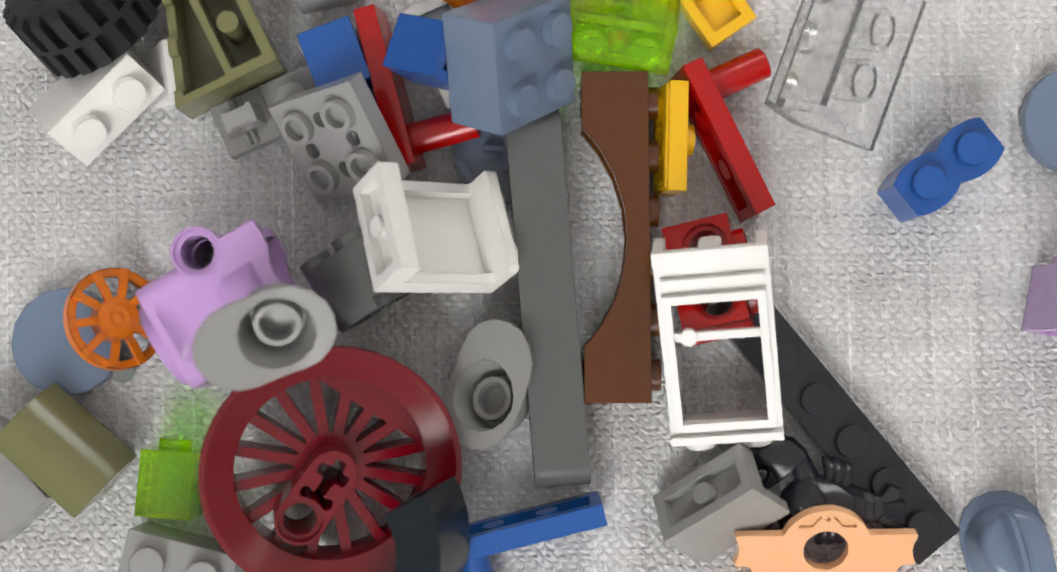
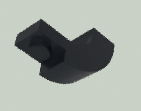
(431, 530)

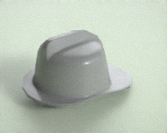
(264, 337)
(489, 384)

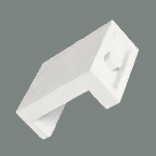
(434, 233)

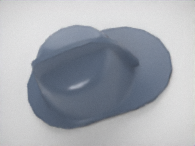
(1004, 535)

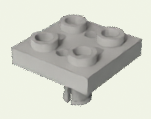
(345, 133)

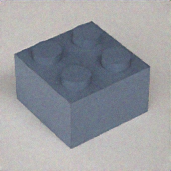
(508, 62)

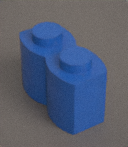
(941, 168)

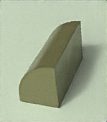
(64, 449)

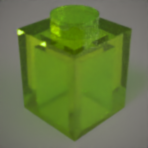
(169, 480)

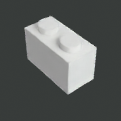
(95, 108)

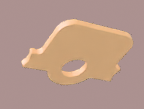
(864, 551)

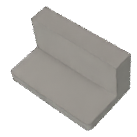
(714, 502)

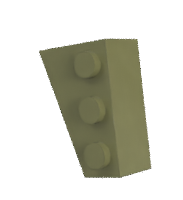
(218, 52)

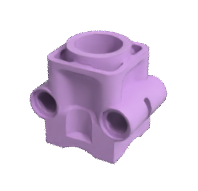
(190, 292)

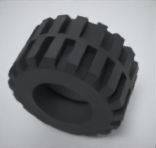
(79, 34)

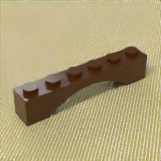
(616, 127)

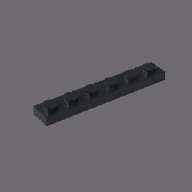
(844, 431)

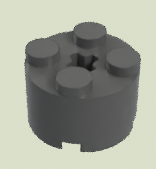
(346, 281)

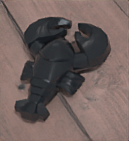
(832, 488)

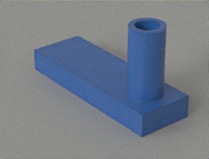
(532, 527)

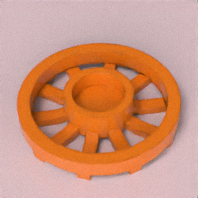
(110, 320)

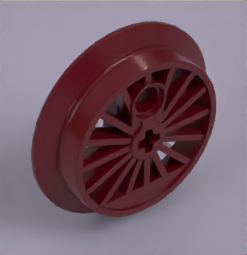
(381, 389)

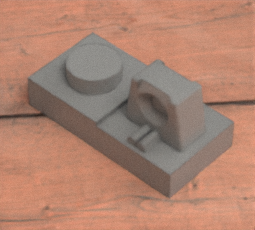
(246, 120)

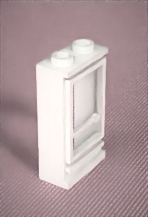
(708, 276)

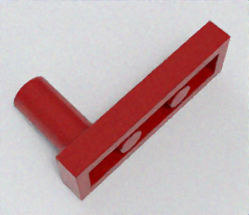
(393, 101)
(719, 132)

